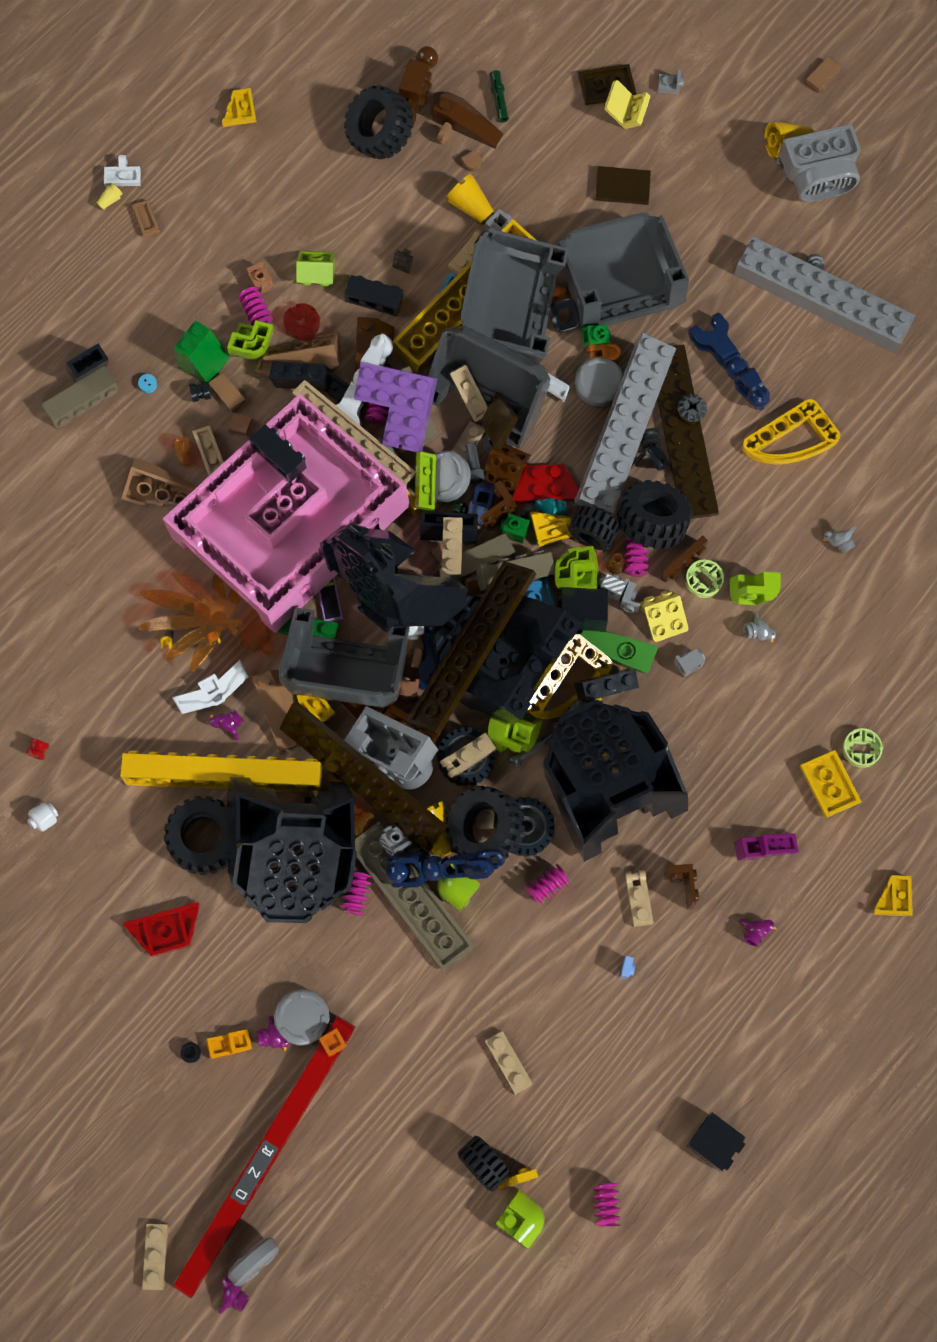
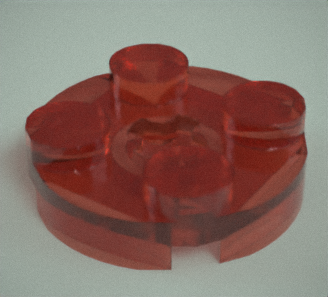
(298, 312)

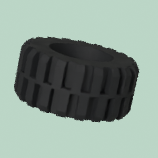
(362, 115)
(649, 529)
(465, 812)
(176, 829)

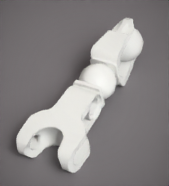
(380, 348)

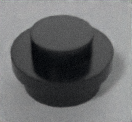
(190, 1052)

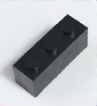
(374, 295)
(292, 374)
(278, 452)
(432, 526)
(606, 685)

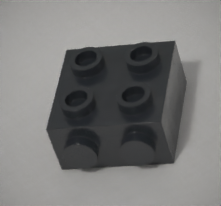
(716, 1142)

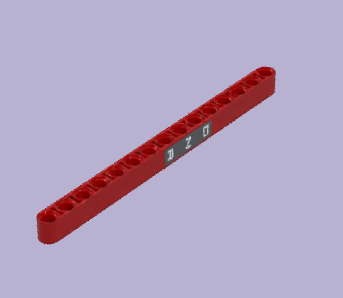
(259, 1165)

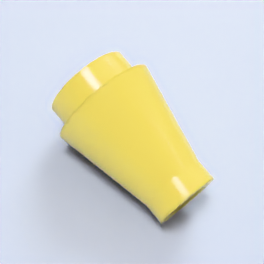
(109, 196)

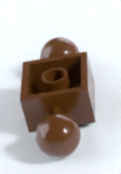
(417, 79)

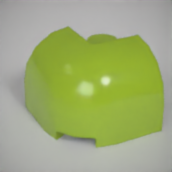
(250, 340)
(577, 568)
(755, 589)
(501, 734)
(457, 890)
(522, 1219)

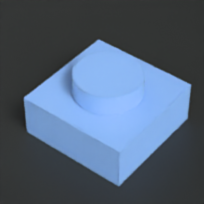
(475, 509)
(627, 968)

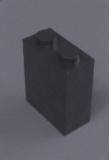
(86, 363)
(587, 606)

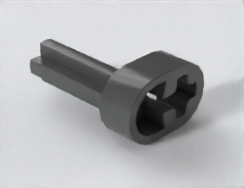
(472, 455)

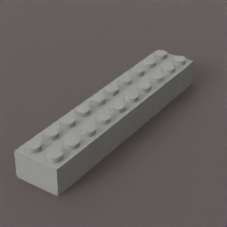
(824, 295)
(625, 424)

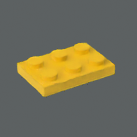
(830, 784)

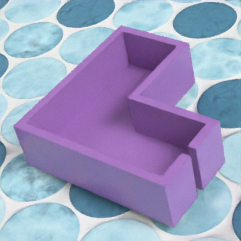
(408, 400)

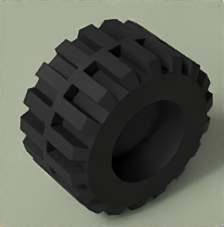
(594, 528)
(483, 1163)

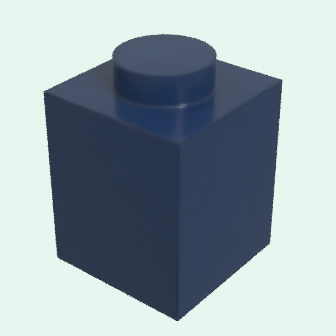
(484, 494)

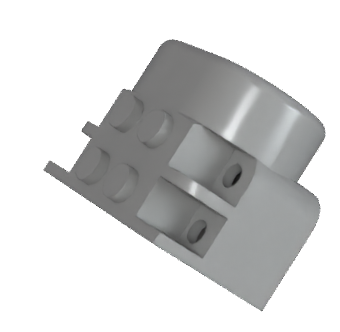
(821, 163)
(393, 748)

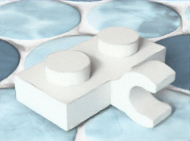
(122, 175)

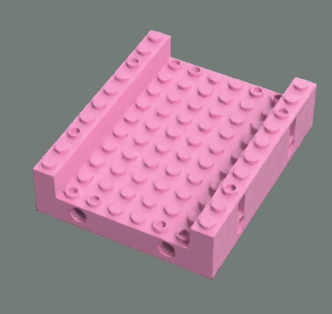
(268, 531)

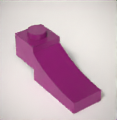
(765, 846)

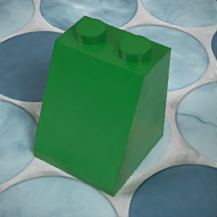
(200, 353)

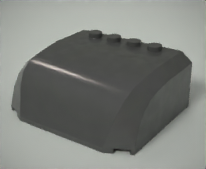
(623, 270)
(511, 290)
(494, 370)
(340, 667)

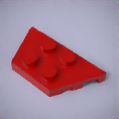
(545, 482)
(165, 930)

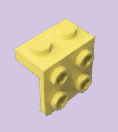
(625, 107)
(664, 615)

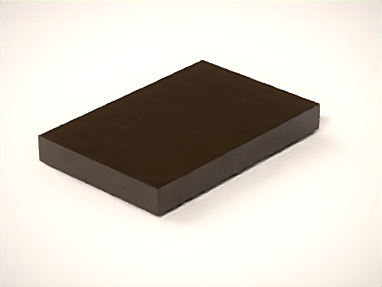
(597, 83)
(623, 185)
(498, 420)

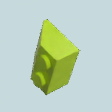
(315, 268)

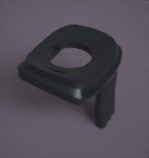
(554, 310)
(653, 453)

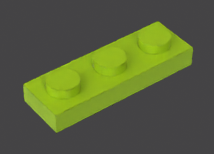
(425, 481)

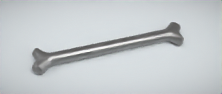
(518, 759)

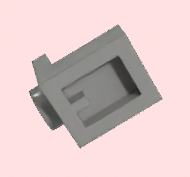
(670, 83)
(628, 599)

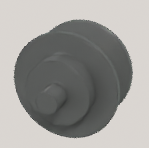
(816, 260)

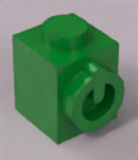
(595, 335)
(515, 528)

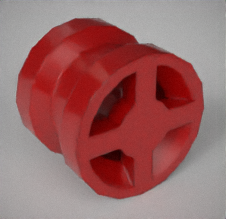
(37, 749)

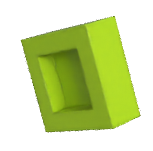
(523, 731)

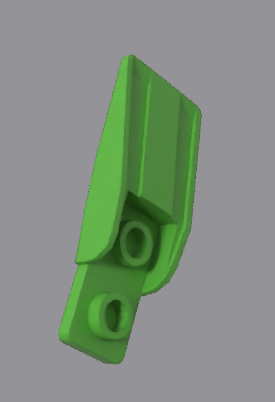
(623, 650)

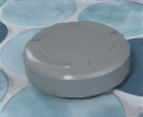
(598, 381)
(451, 476)
(302, 1017)
(253, 1261)

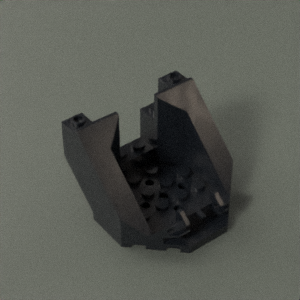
(389, 599)
(528, 645)
(593, 795)
(266, 832)

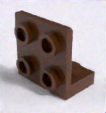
(506, 466)
(506, 506)
(676, 873)

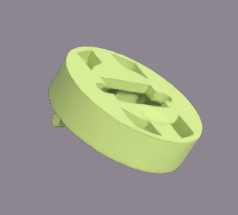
(710, 573)
(862, 739)

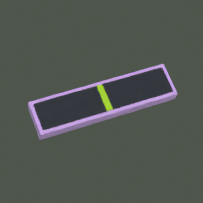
(330, 602)

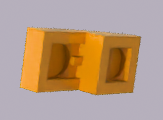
(228, 1044)

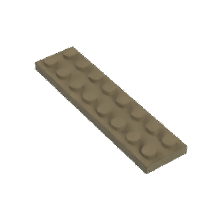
(415, 905)

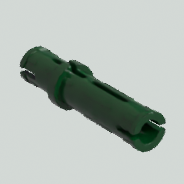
(498, 91)

